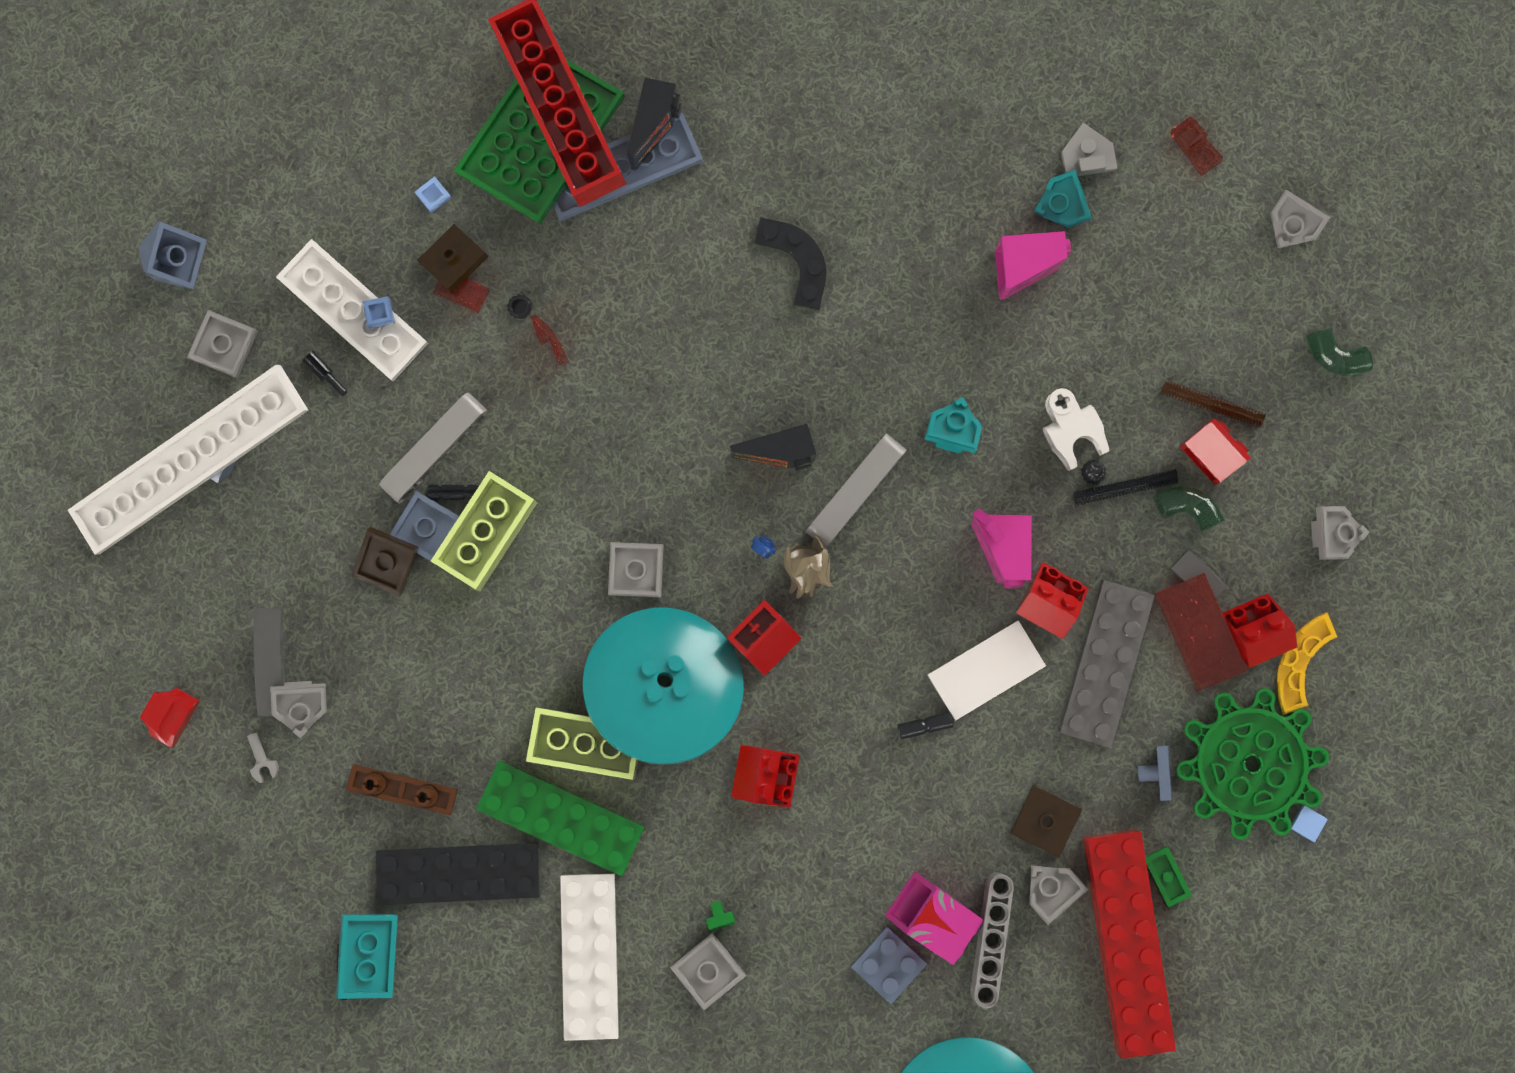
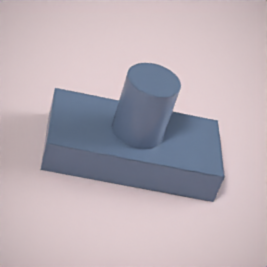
(1159, 773)

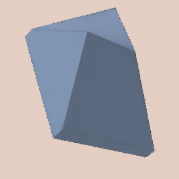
(172, 255)

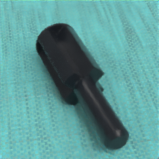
(323, 372)

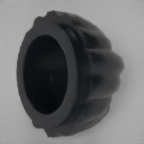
(519, 306)
(1093, 472)

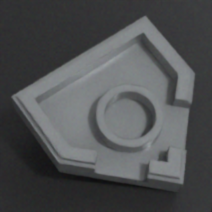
(1088, 153)
(1296, 220)
(1336, 532)
(298, 704)
(1054, 891)

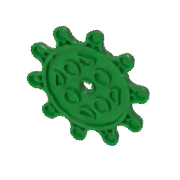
(1281, 768)

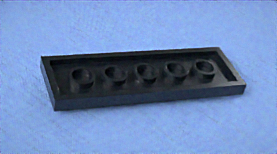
(457, 873)

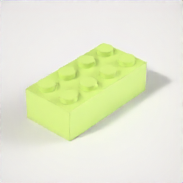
(484, 531)
(575, 744)

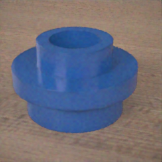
(763, 546)

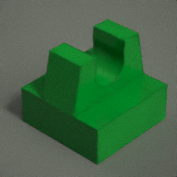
(720, 918)

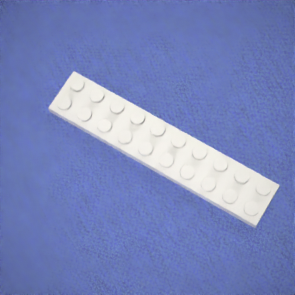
(188, 459)

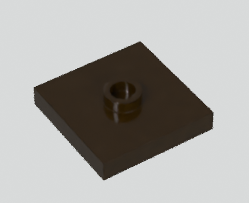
(452, 258)
(385, 561)
(1046, 821)

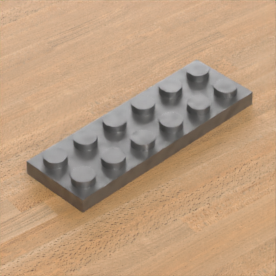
(1106, 664)

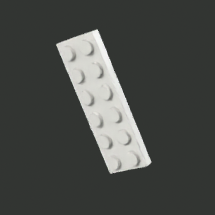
(339, 302)
(589, 957)

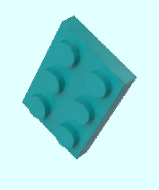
(366, 956)

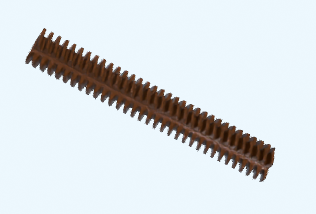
(1213, 403)

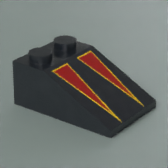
(654, 118)
(782, 449)

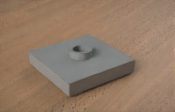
(222, 344)
(635, 569)
(708, 971)

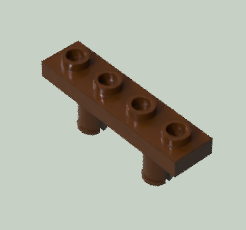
(402, 789)

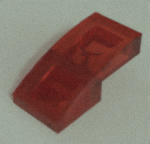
(1194, 144)
(467, 294)
(546, 335)

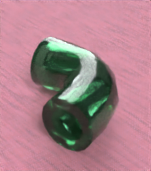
(1334, 358)
(1190, 501)

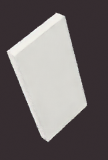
(986, 670)

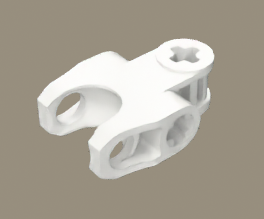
(1070, 424)

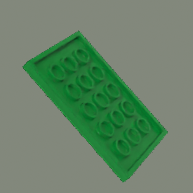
(513, 156)

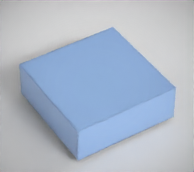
(433, 194)
(1308, 823)

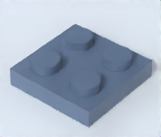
(424, 525)
(888, 965)

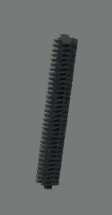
(1126, 486)

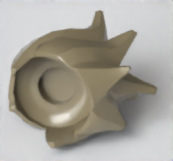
(807, 567)

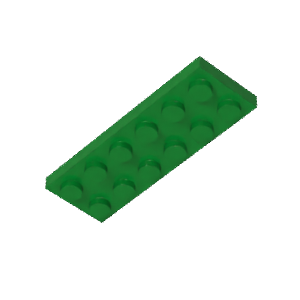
(560, 818)

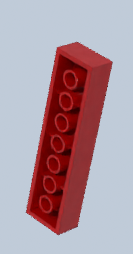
(557, 102)
(1129, 944)

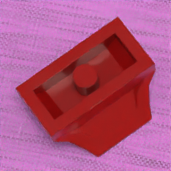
(168, 715)

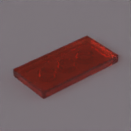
(1200, 632)

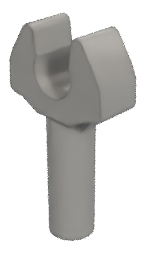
(261, 759)

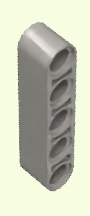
(432, 447)
(856, 490)
(996, 952)

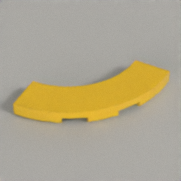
(1293, 663)

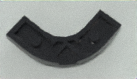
(804, 251)

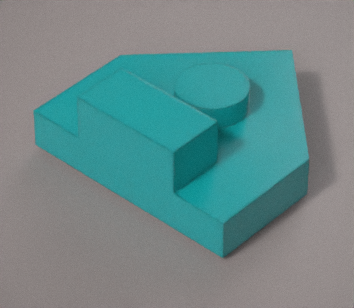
(1064, 201)
(954, 428)

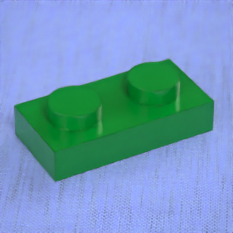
(1167, 877)

